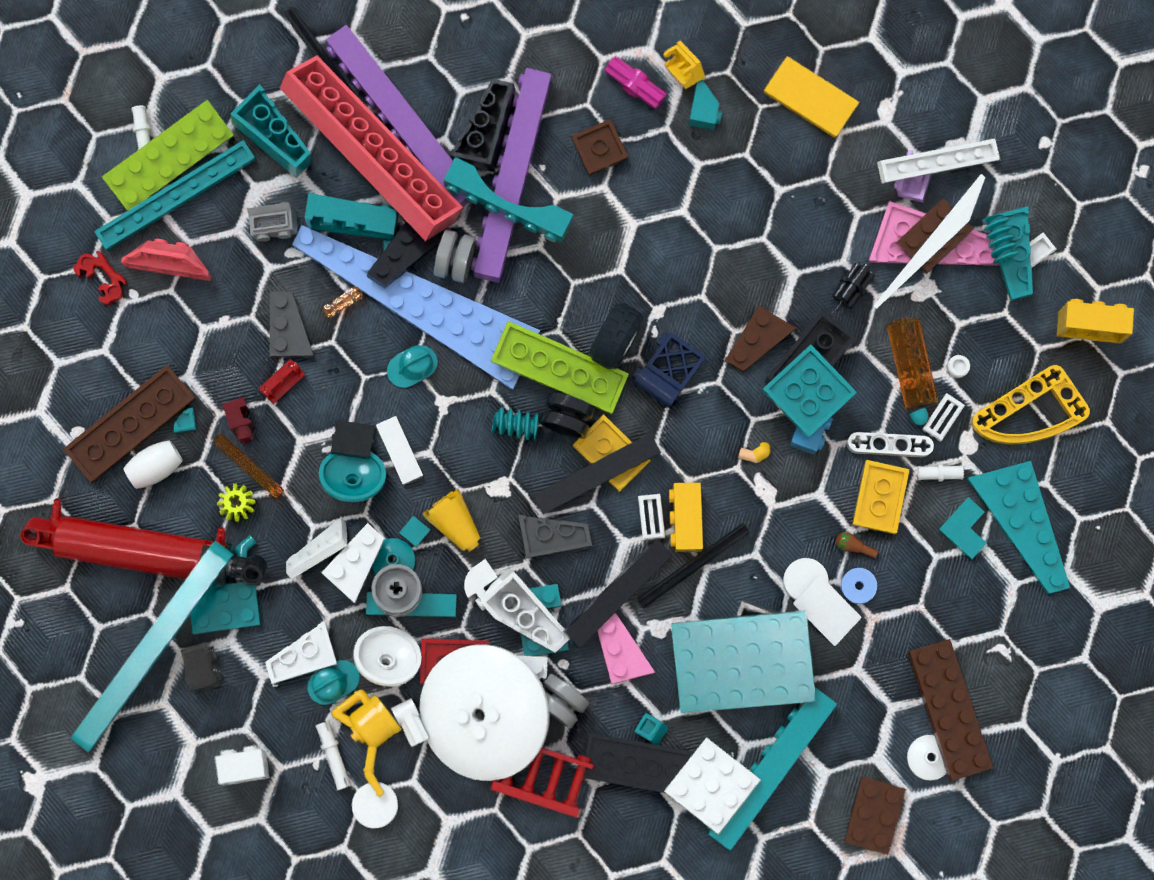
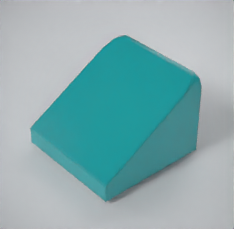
(651, 729)

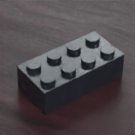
(825, 336)

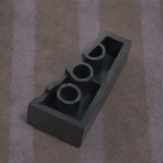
(486, 128)

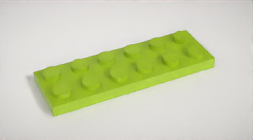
(167, 155)
(558, 367)

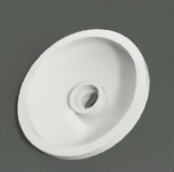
(390, 647)

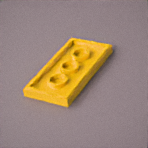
(811, 97)

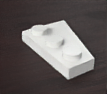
(302, 657)

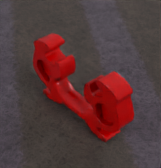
(112, 291)

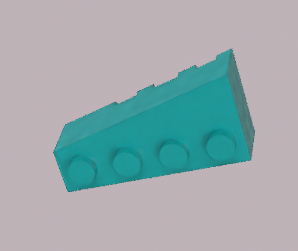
(270, 131)
(350, 217)

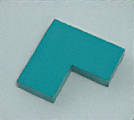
(958, 528)

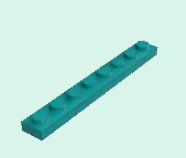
(175, 195)

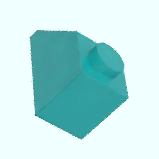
(704, 108)

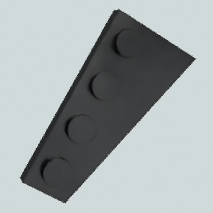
(400, 254)

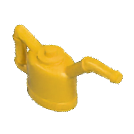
(371, 725)

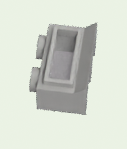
(273, 221)

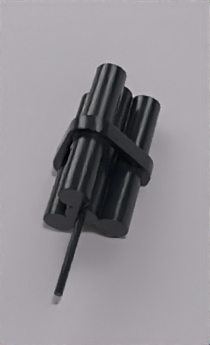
(853, 285)

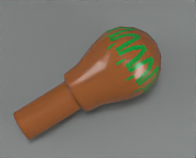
(849, 543)

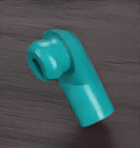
(242, 548)

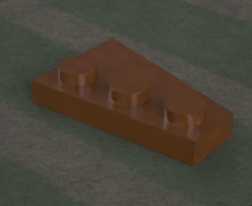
(758, 338)

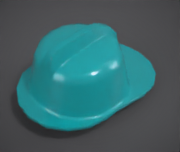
(412, 366)
(333, 682)

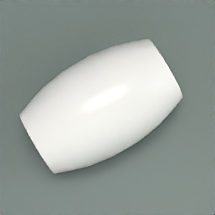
(153, 464)

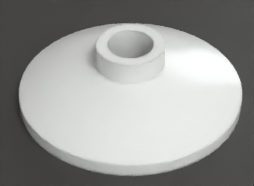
(918, 759)

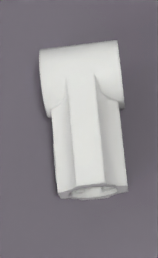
(408, 718)

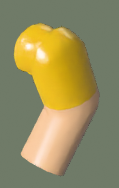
(757, 454)

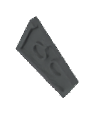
(287, 331)
(550, 537)

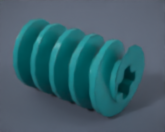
(999, 238)
(515, 423)

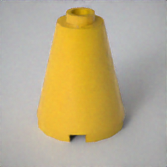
(454, 520)

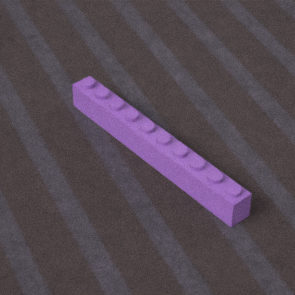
(390, 104)
(513, 172)

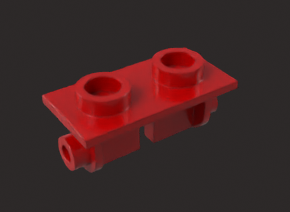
(282, 381)

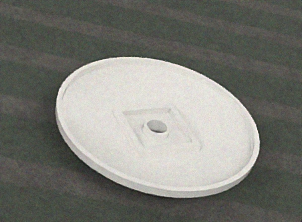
(512, 705)

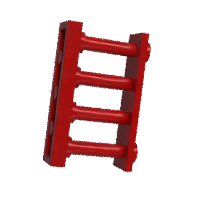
(548, 798)

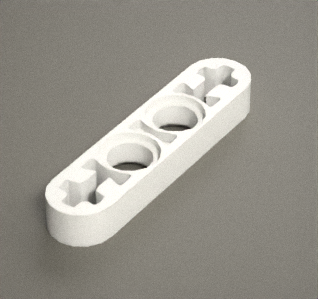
(890, 448)

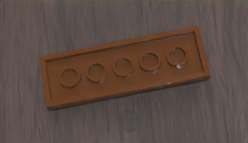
(129, 424)
(949, 710)

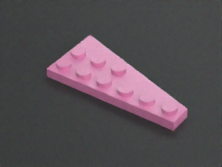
(900, 219)

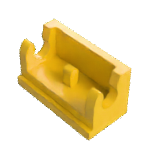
(684, 65)

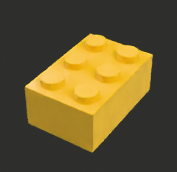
(1095, 321)

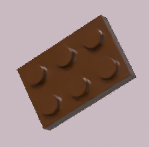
(923, 229)
(874, 815)

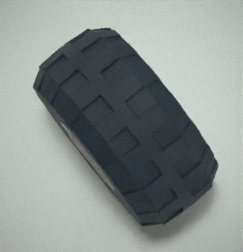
(616, 336)

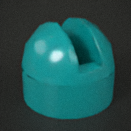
(920, 416)

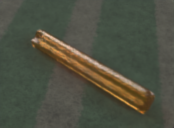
(248, 466)

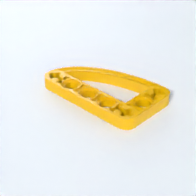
(1029, 396)

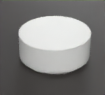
(958, 366)

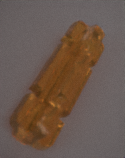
(342, 302)

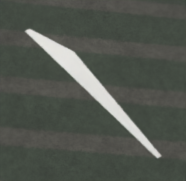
(954, 221)

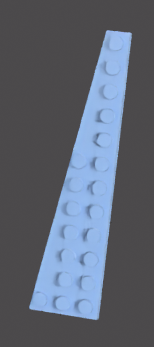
(443, 314)

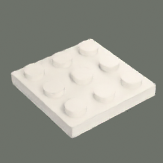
(712, 786)

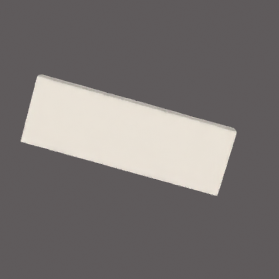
(399, 450)

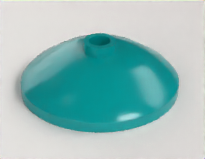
(352, 477)

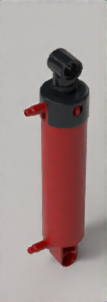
(134, 547)

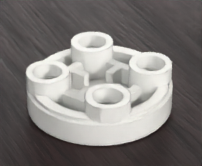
(801, 575)
(374, 810)

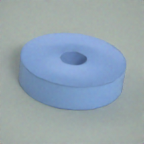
(867, 580)

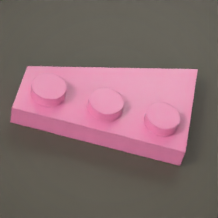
(621, 652)

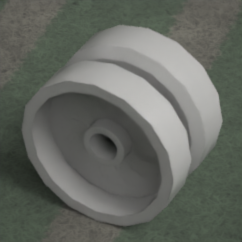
(454, 256)
(397, 577)
(562, 698)

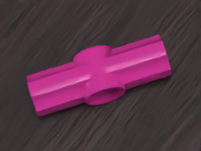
(635, 82)

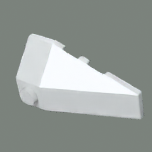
(521, 610)

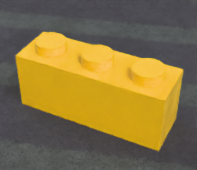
(686, 517)

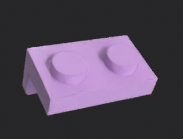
(913, 188)

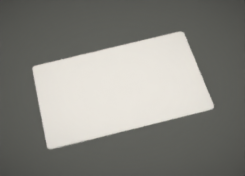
(827, 610)

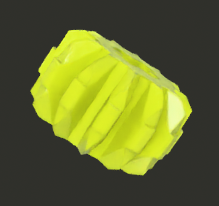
(229, 508)

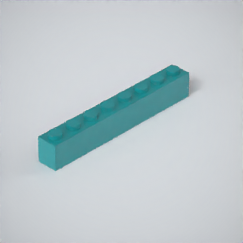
(776, 763)

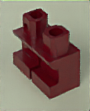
(236, 419)

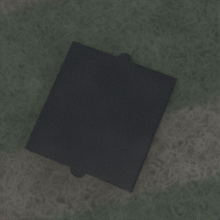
(353, 439)

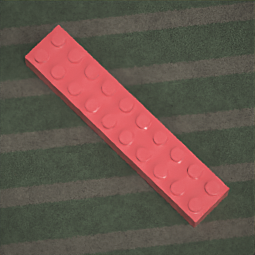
(371, 147)

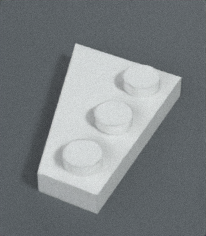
(320, 548)
(354, 562)

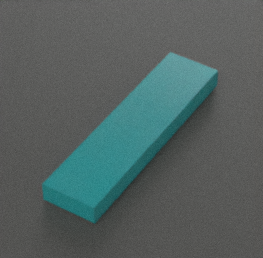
(430, 606)

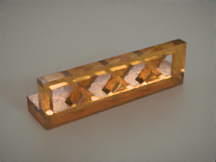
(909, 362)

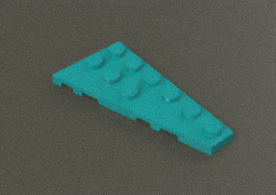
(1020, 512)

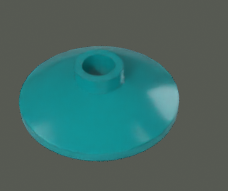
(397, 548)

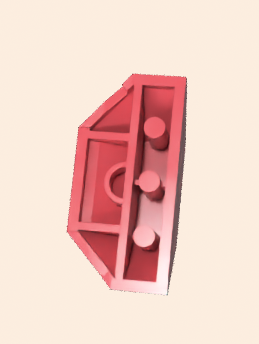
(167, 259)

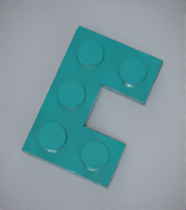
(550, 598)

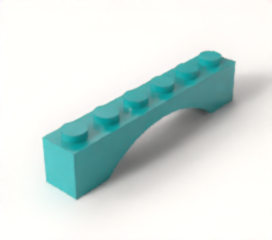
(548, 220)

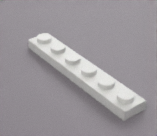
(938, 161)

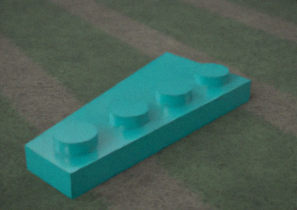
(1018, 271)

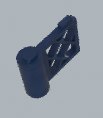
(659, 384)

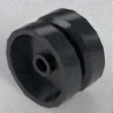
(567, 415)

